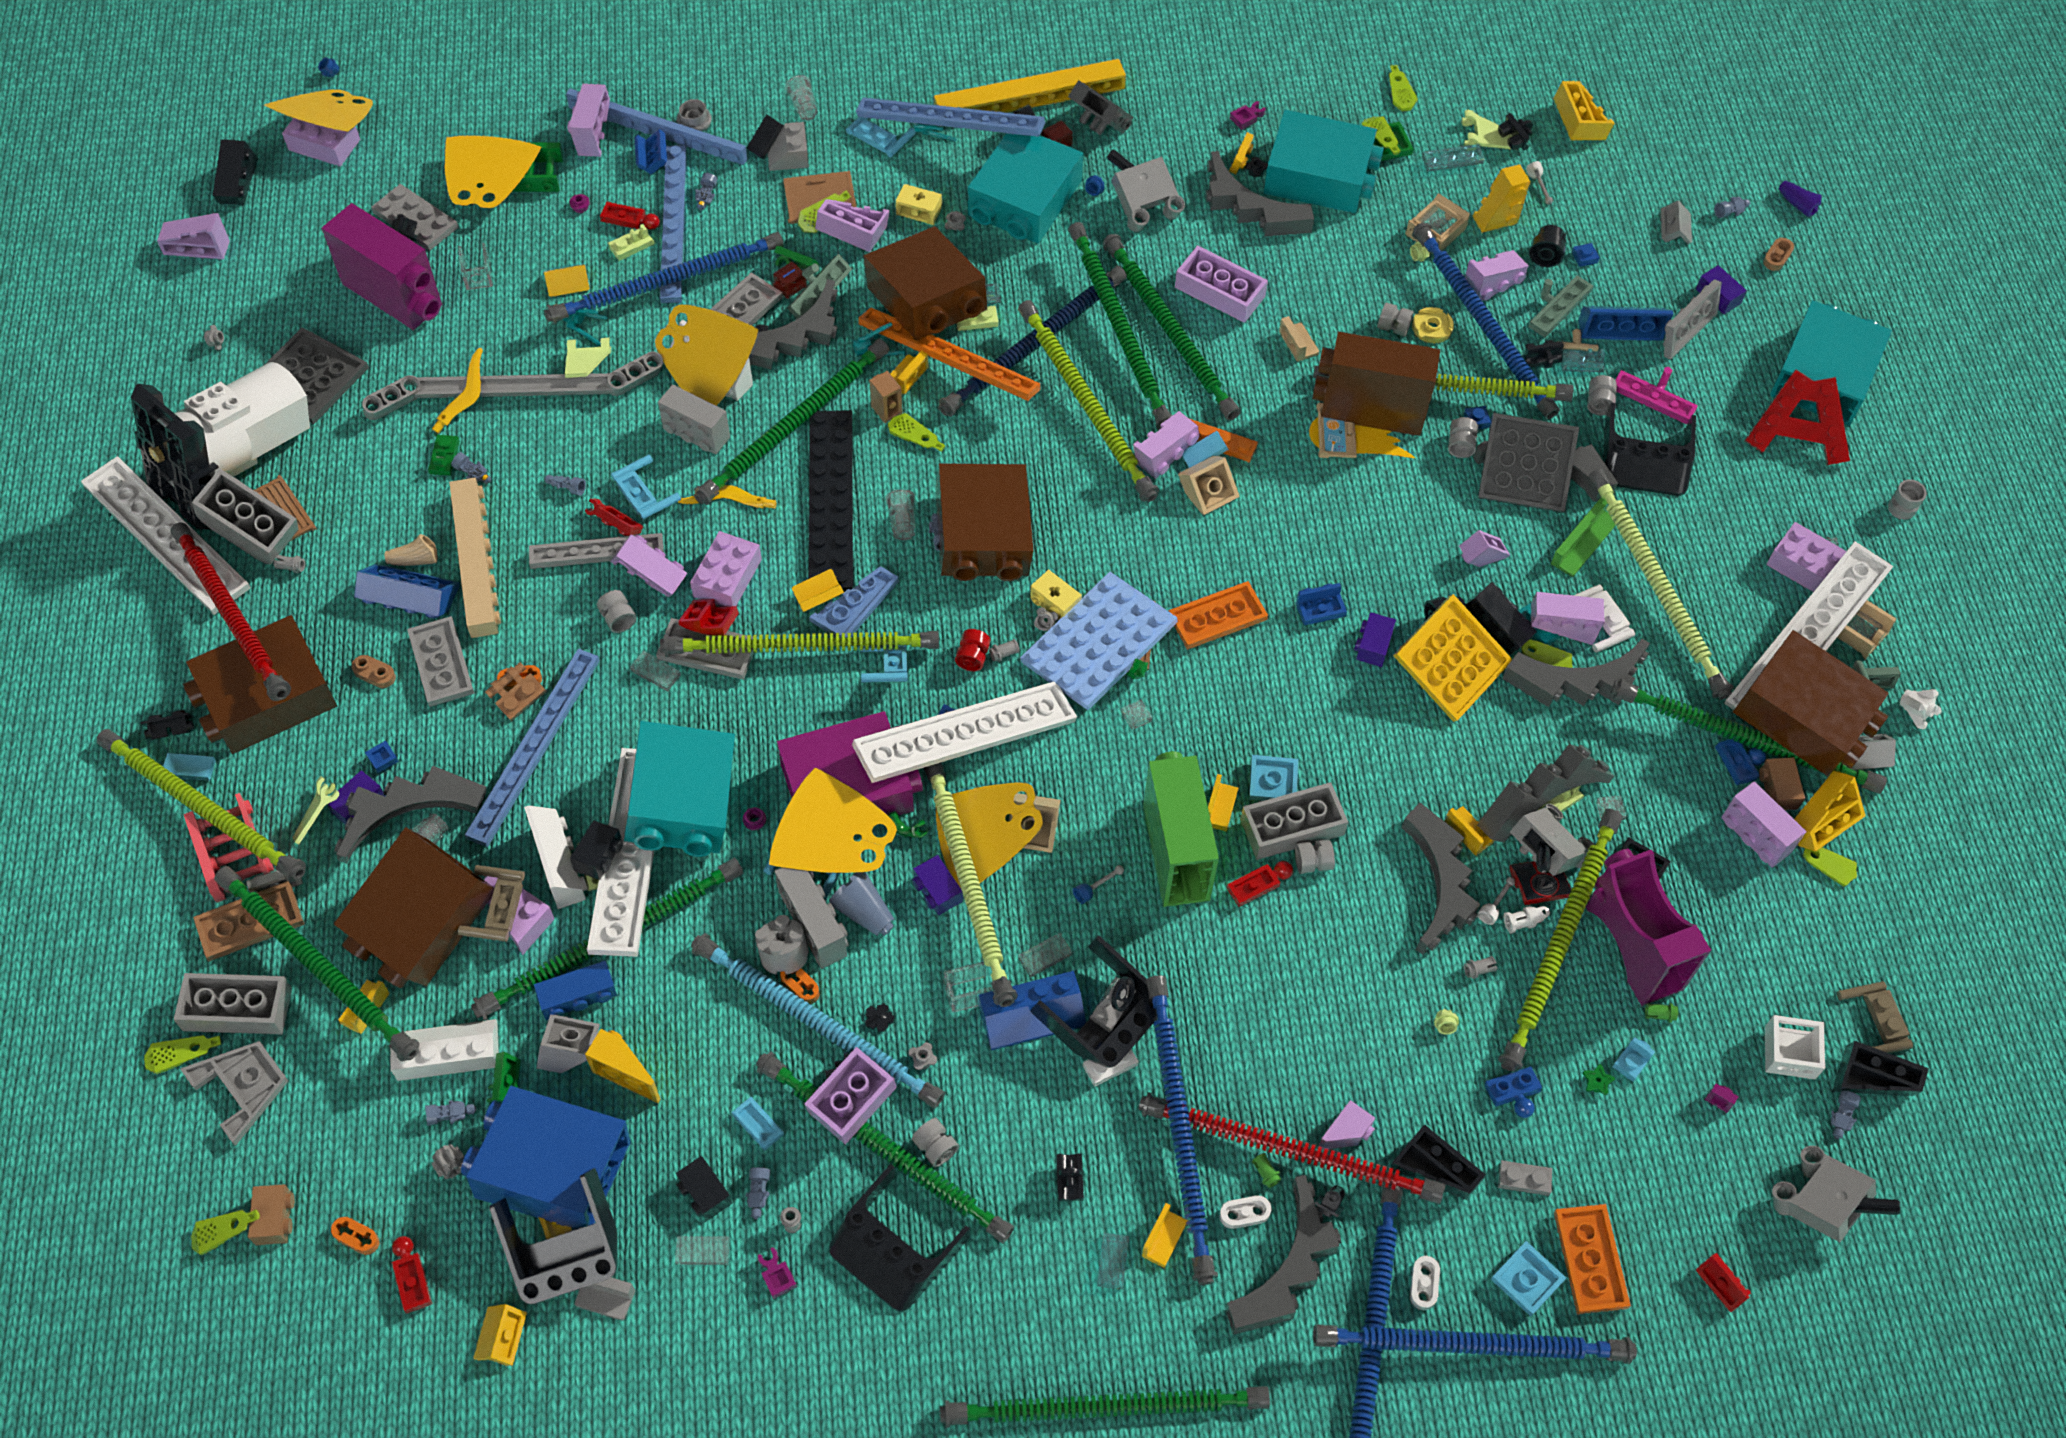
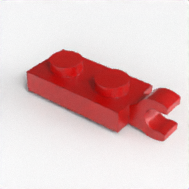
(615, 518)

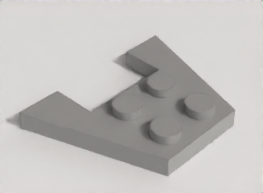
(249, 1077)

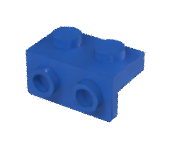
(651, 152)
(1320, 604)

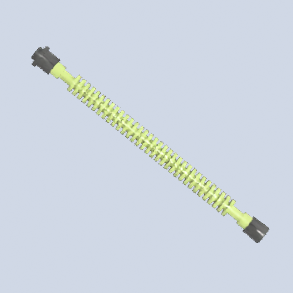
(1660, 585)
(1003, 991)

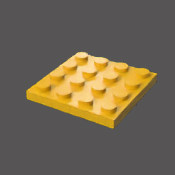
(1453, 657)

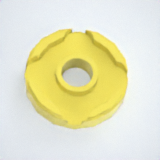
(1432, 334)

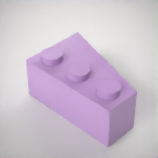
(587, 119)
(852, 224)
(194, 237)
(1496, 274)
(1166, 445)
(649, 565)
(1568, 615)
(530, 919)

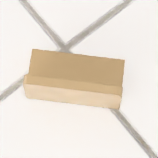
(1297, 339)

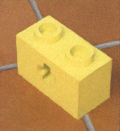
(918, 204)
(1054, 594)

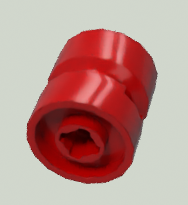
(972, 650)

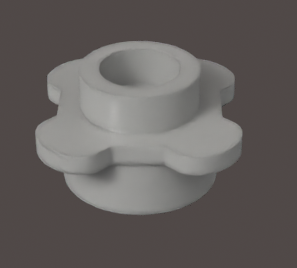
(955, 221)
(214, 337)
(1041, 623)
(923, 1063)

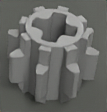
(448, 1161)

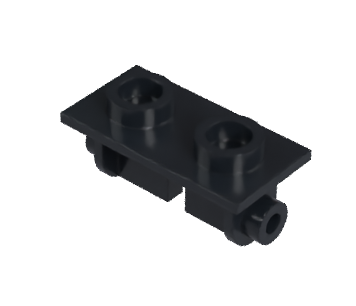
(158, 725)
(1331, 1202)

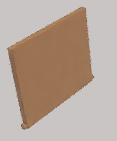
(810, 189)
(281, 495)

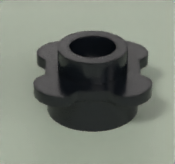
(1256, 167)

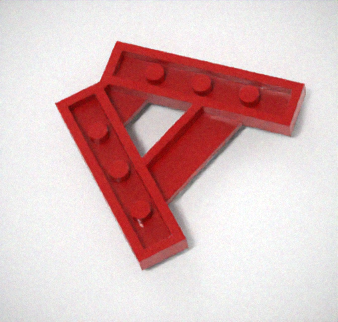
(1829, 430)

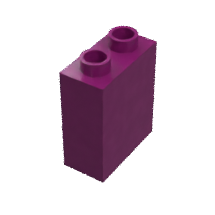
(382, 266)
(833, 753)

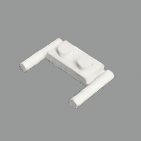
(1615, 622)

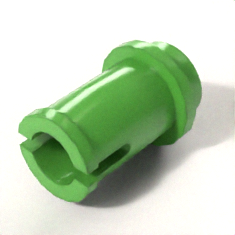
(1662, 1012)
(1266, 1170)

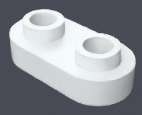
(1244, 1211)
(1425, 1283)

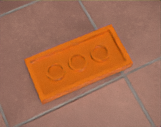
(1218, 615)
(1591, 1259)

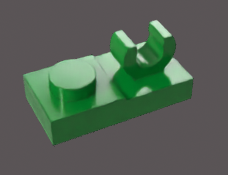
(789, 256)
(443, 453)
(505, 1075)

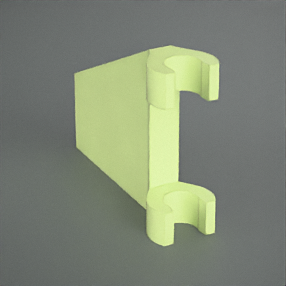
(1485, 133)
(583, 361)
(315, 807)

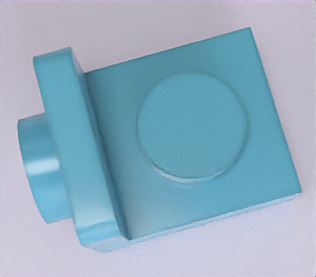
(1634, 1059)

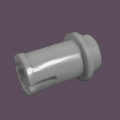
(295, 563)
(1003, 650)
(1475, 968)
(791, 1219)

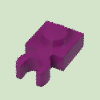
(1247, 116)
(778, 1276)

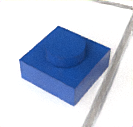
(1585, 254)
(1479, 415)
(381, 756)

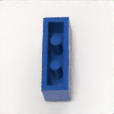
(575, 990)

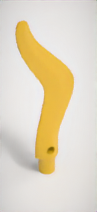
(466, 398)
(736, 494)

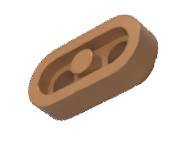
(1778, 254)
(371, 671)

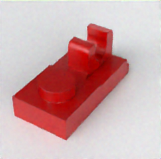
(1723, 1282)

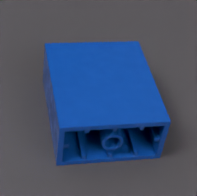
(539, 1152)

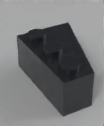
(234, 172)
(1500, 618)
(1878, 1072)
(1436, 1160)

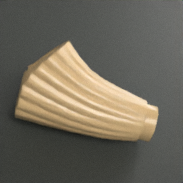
(418, 552)

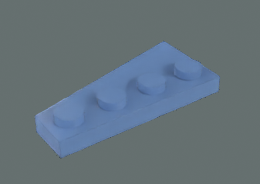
(855, 605)

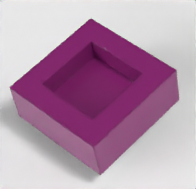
(1721, 1097)

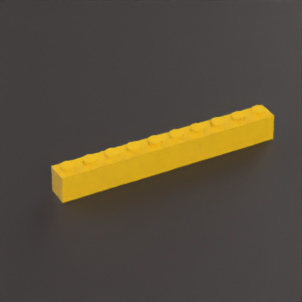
(1037, 89)

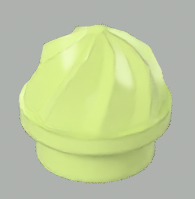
(1418, 252)
(1446, 1022)

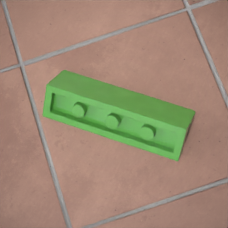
(1584, 539)

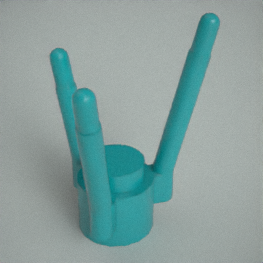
(927, 130)
(578, 318)
(862, 343)

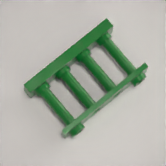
(549, 153)

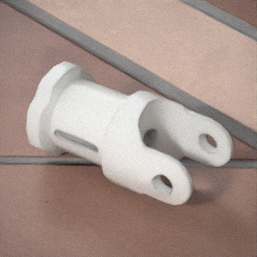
(1526, 918)

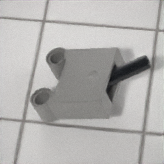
(1144, 188)
(1549, 841)
(1832, 1196)

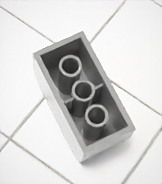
(244, 517)

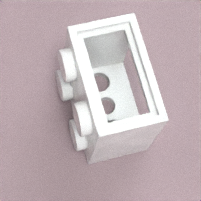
(1792, 1050)

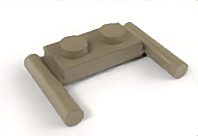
(502, 906)
(1884, 1013)

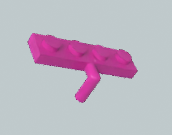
(1656, 396)

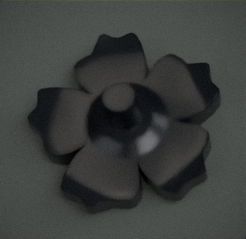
(879, 1018)

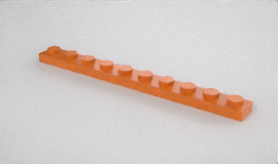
(953, 356)

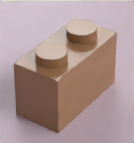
(885, 396)
(1782, 782)
(274, 1209)

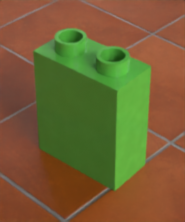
(1180, 829)

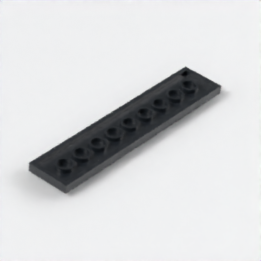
(831, 495)

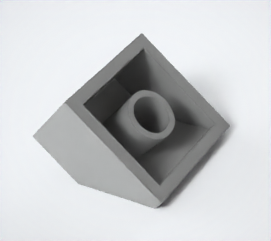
(789, 148)

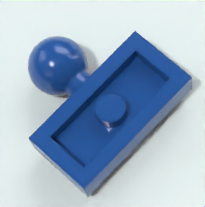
(1739, 762)
(1515, 1088)

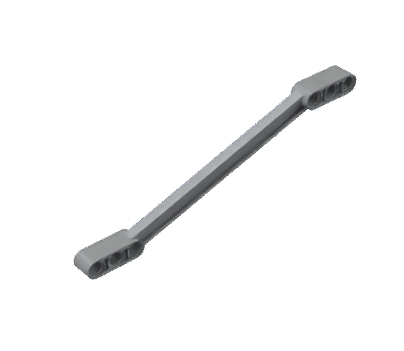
(513, 385)

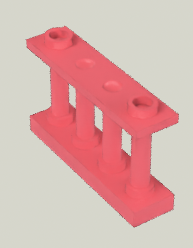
(204, 845)

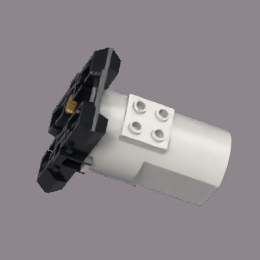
(215, 431)

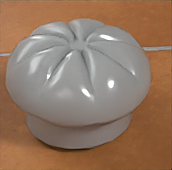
(694, 115)

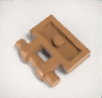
(520, 696)

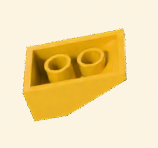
(616, 1062)

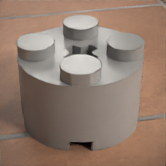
(782, 945)

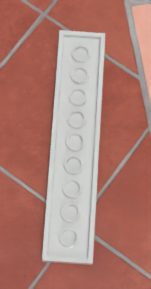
(150, 522)
(1827, 609)
(963, 731)
(625, 886)

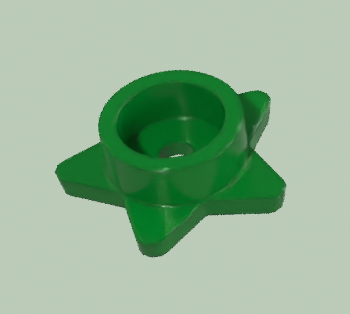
(1593, 1085)

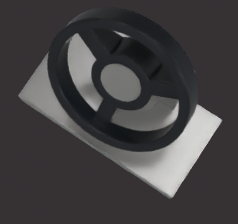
(1113, 1003)

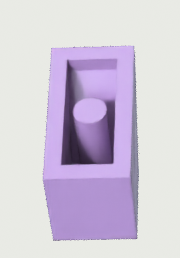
(1483, 549)
(1348, 1128)

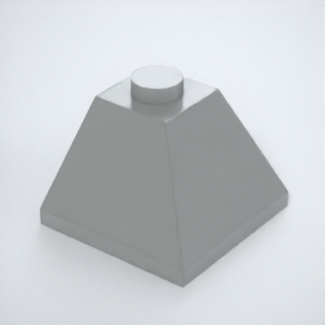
(565, 1043)

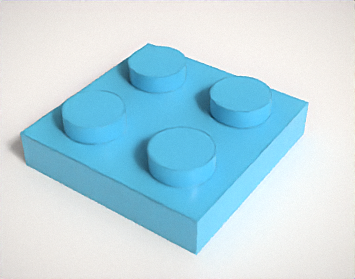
(1272, 777)
(1528, 1278)

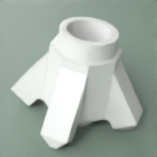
(1920, 705)

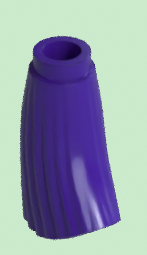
(1801, 199)

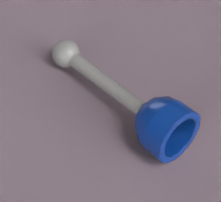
(1084, 892)

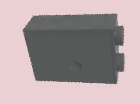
(1104, 110)

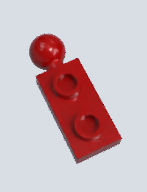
(628, 216)
(1259, 882)
(410, 1276)

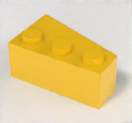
(1579, 113)
(1505, 200)
(1830, 811)

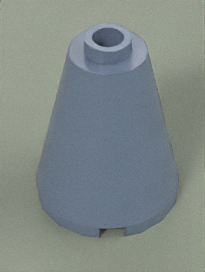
(863, 904)

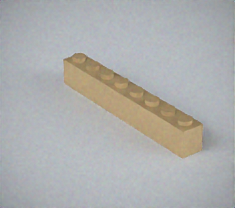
(474, 558)

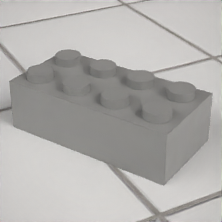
(1292, 819)
(808, 907)
(233, 1003)

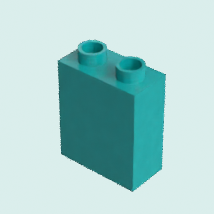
(1322, 161)
(1025, 185)
(1835, 346)
(679, 789)

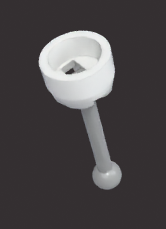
(1535, 171)
(1489, 912)

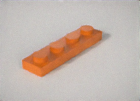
(1237, 445)

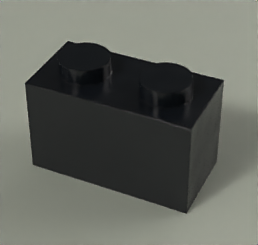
(596, 850)
(703, 1188)

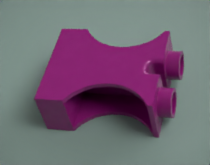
(1654, 939)

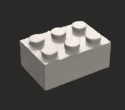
(694, 419)

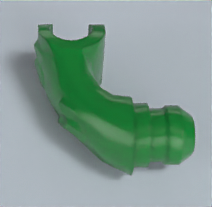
(1137, 669)
(907, 831)

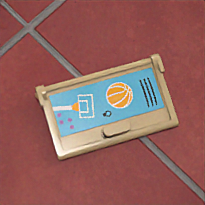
(1334, 437)

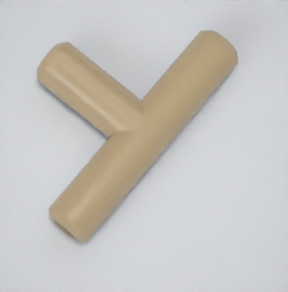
(1577, 345)

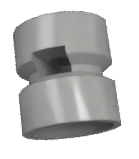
(1389, 314)
(1601, 394)
(1463, 437)
(1907, 499)
(616, 611)
(1318, 856)
(933, 1139)

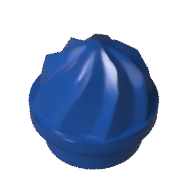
(328, 67)
(1094, 185)

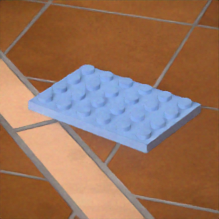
(1099, 640)

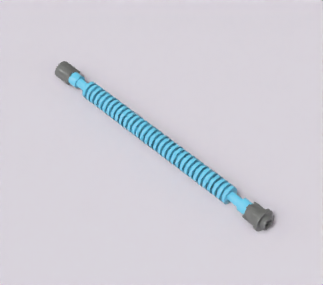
(814, 1018)

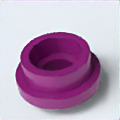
(579, 203)
(751, 813)

